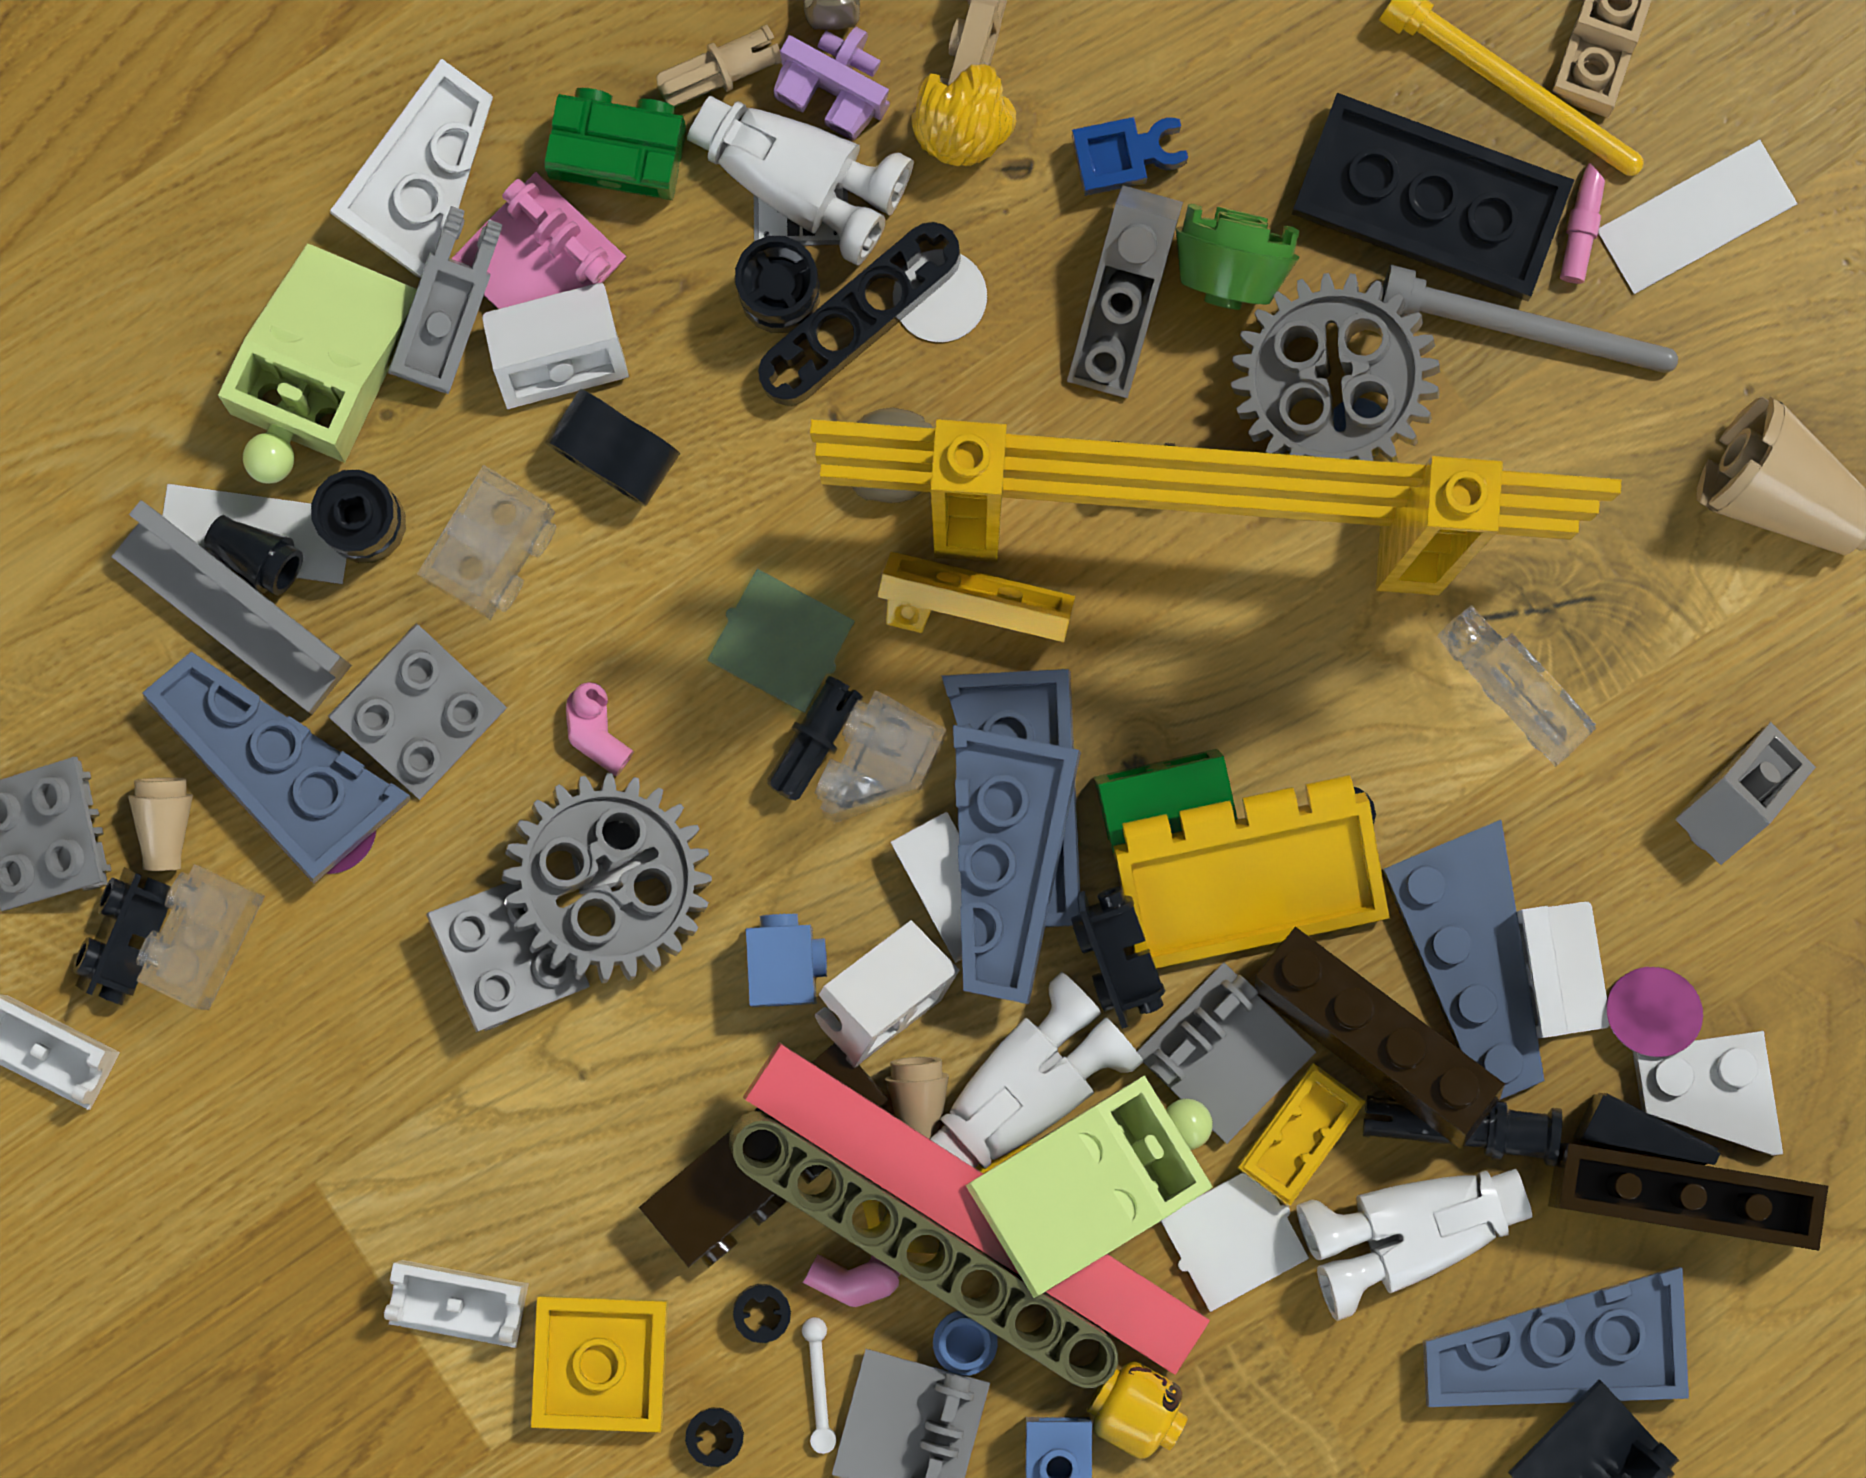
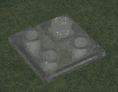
(885, 759)

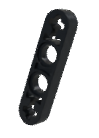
(867, 321)

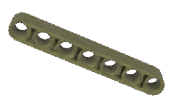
(941, 1275)

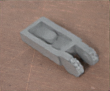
(444, 308)

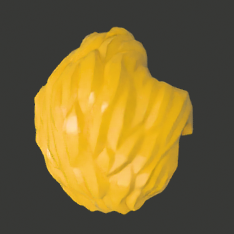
(963, 119)

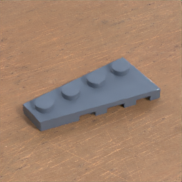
(1034, 709)
(285, 777)
(1011, 835)
(1470, 946)
(1556, 1352)

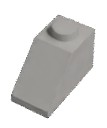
(1745, 794)

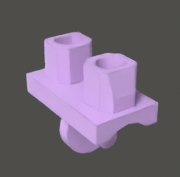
(857, 96)

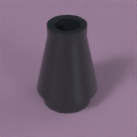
(257, 555)

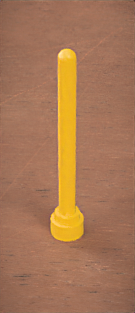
(1418, 17)

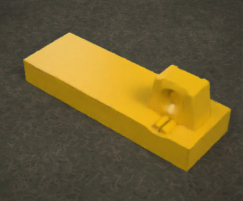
(920, 585)

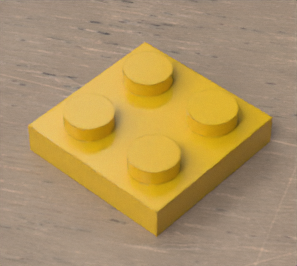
(599, 1364)

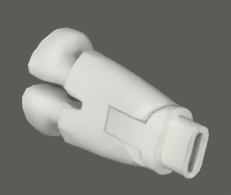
(798, 169)
(1028, 1083)
(1410, 1232)

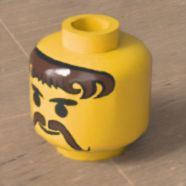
(1138, 1411)

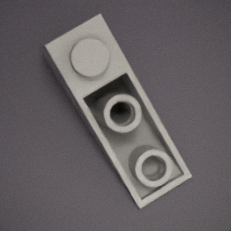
(1124, 291)

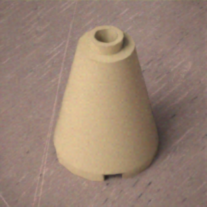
(1784, 481)

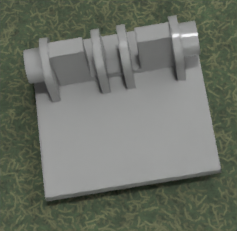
(417, 711)
(48, 835)
(494, 962)
(1226, 1051)
(909, 1421)

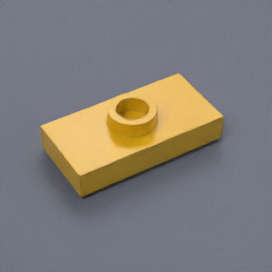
(1300, 1134)

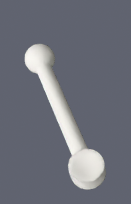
(823, 1438)

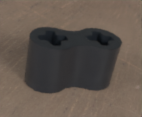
(612, 447)

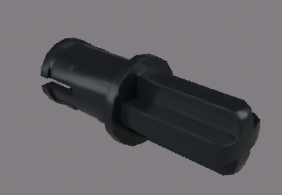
(813, 739)

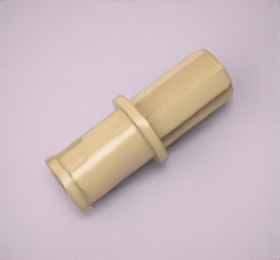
(718, 67)

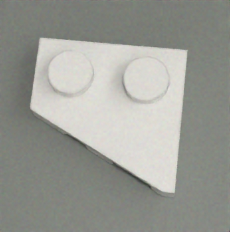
(1715, 1089)

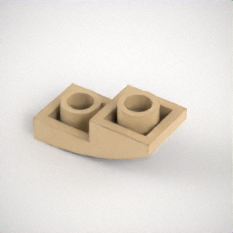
(1599, 53)

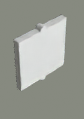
(1233, 1240)

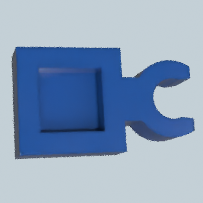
(1117, 155)

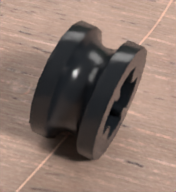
(763, 1333)
(717, 1456)

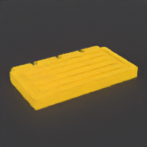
(1254, 877)

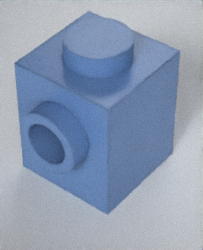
(783, 962)
(1058, 1447)

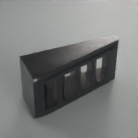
(1625, 1127)

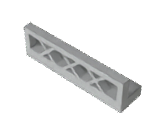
(230, 609)

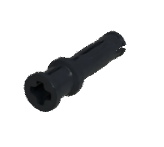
(1499, 1134)

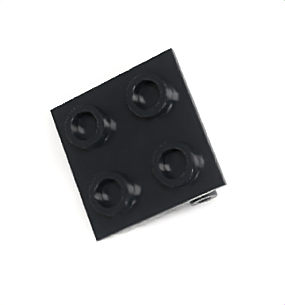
(1597, 1441)

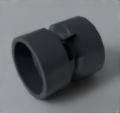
(777, 283)
(358, 516)

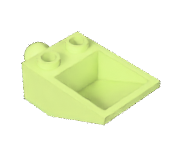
(325, 352)
(1094, 1183)

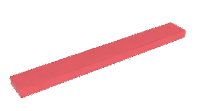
(935, 1184)

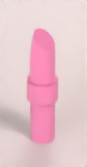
(1583, 226)

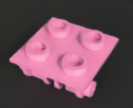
(541, 247)

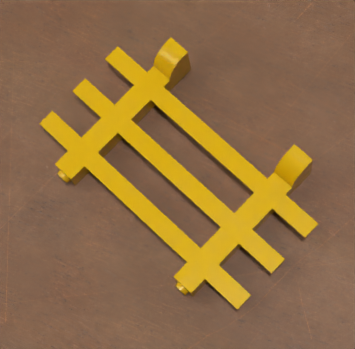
(1427, 514)

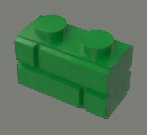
(616, 144)

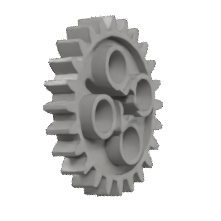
(1391, 370)
(635, 927)

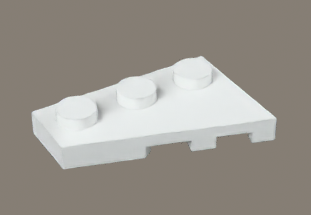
(418, 169)

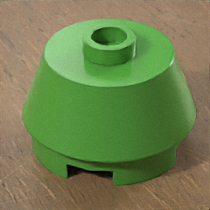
(1234, 256)

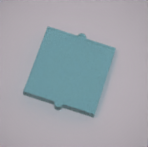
(781, 640)

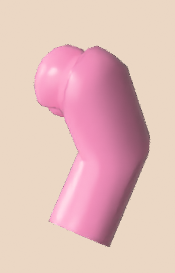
(589, 728)
(853, 1286)

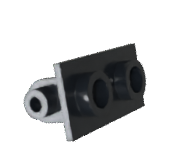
(108, 956)
(1123, 979)

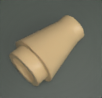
(161, 820)
(918, 1092)

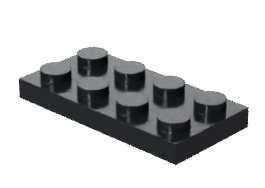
(1433, 197)

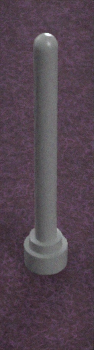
(1523, 323)

